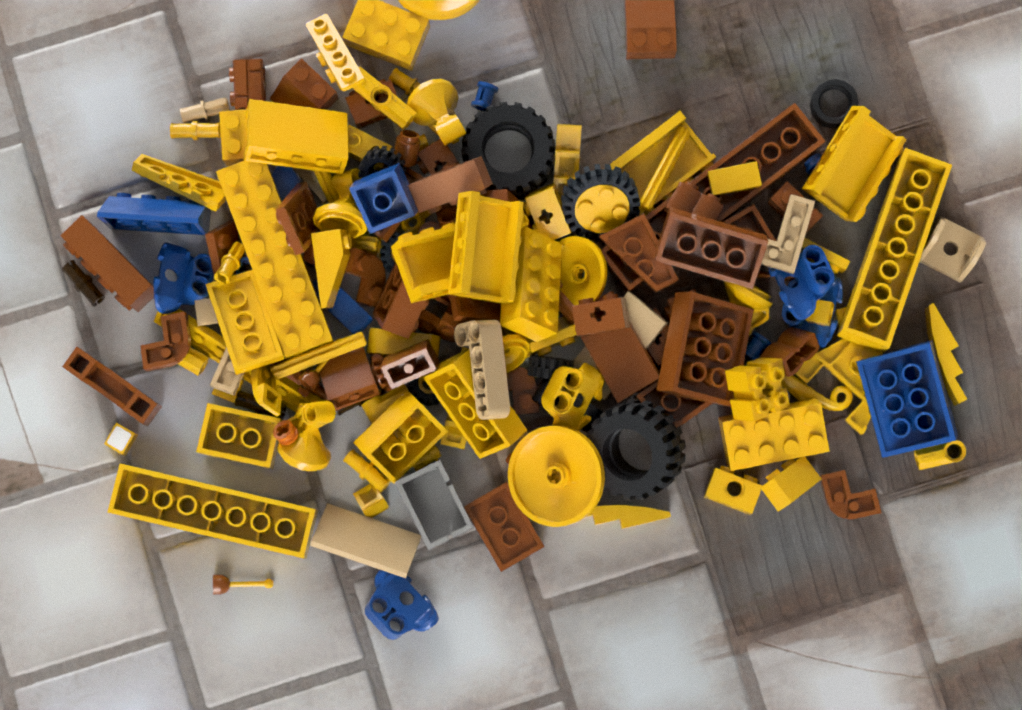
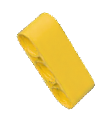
(388, 343)

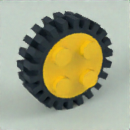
(599, 201)

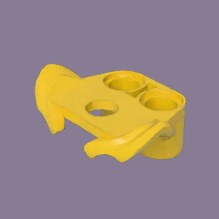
(586, 381)

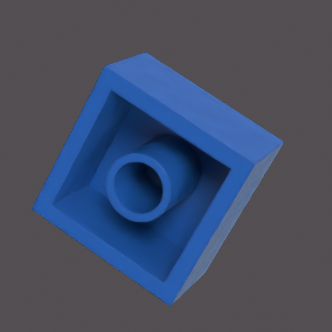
(384, 198)

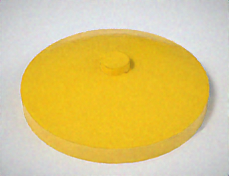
(556, 476)

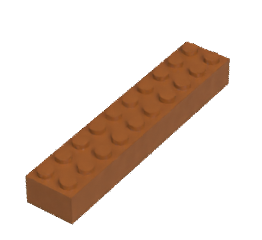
(775, 147)

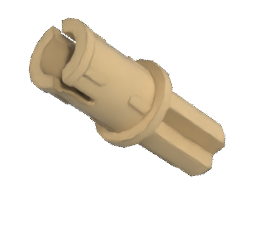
(204, 110)

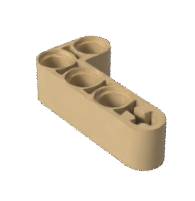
(487, 366)

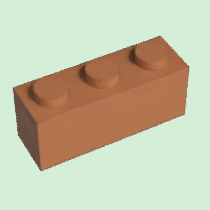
(445, 185)

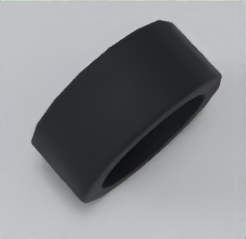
(834, 84)

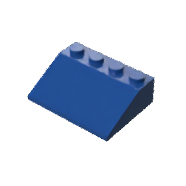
(155, 215)
(907, 399)

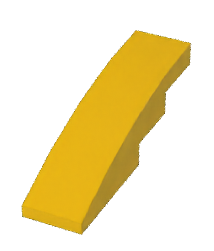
(566, 155)
(944, 343)
(627, 515)

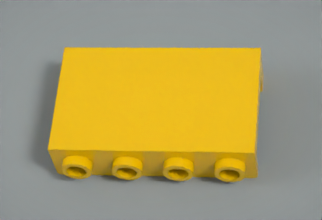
(296, 136)
(645, 156)
(854, 165)
(486, 248)
(425, 261)

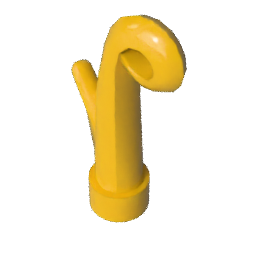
(804, 392)

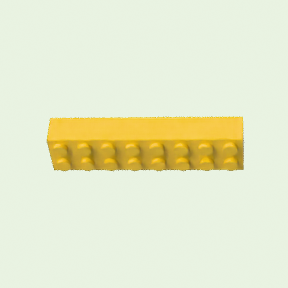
(894, 250)
(278, 271)
(213, 511)

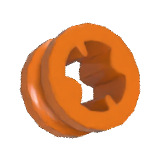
(288, 437)

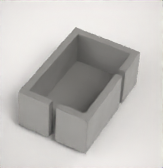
(434, 505)

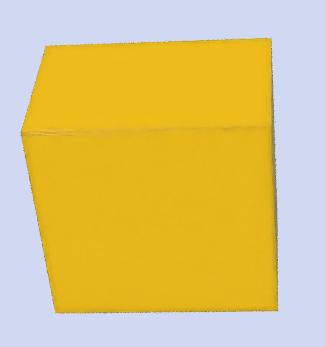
(822, 313)

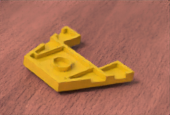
(841, 362)

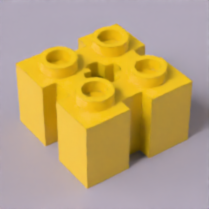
(757, 389)

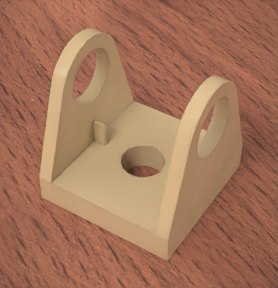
(968, 249)

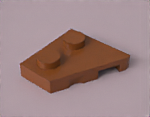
(220, 242)

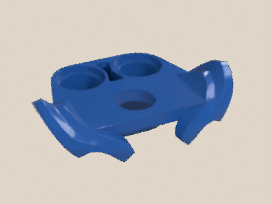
(170, 294)
(803, 298)
(822, 332)
(417, 616)

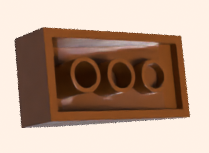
(650, 29)

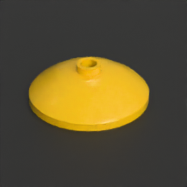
(578, 256)

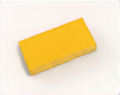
(734, 178)

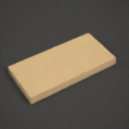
(644, 321)
(366, 540)

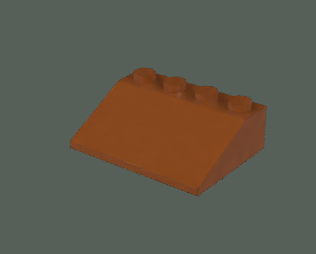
(701, 344)

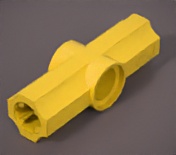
(393, 108)

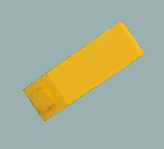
(331, 258)

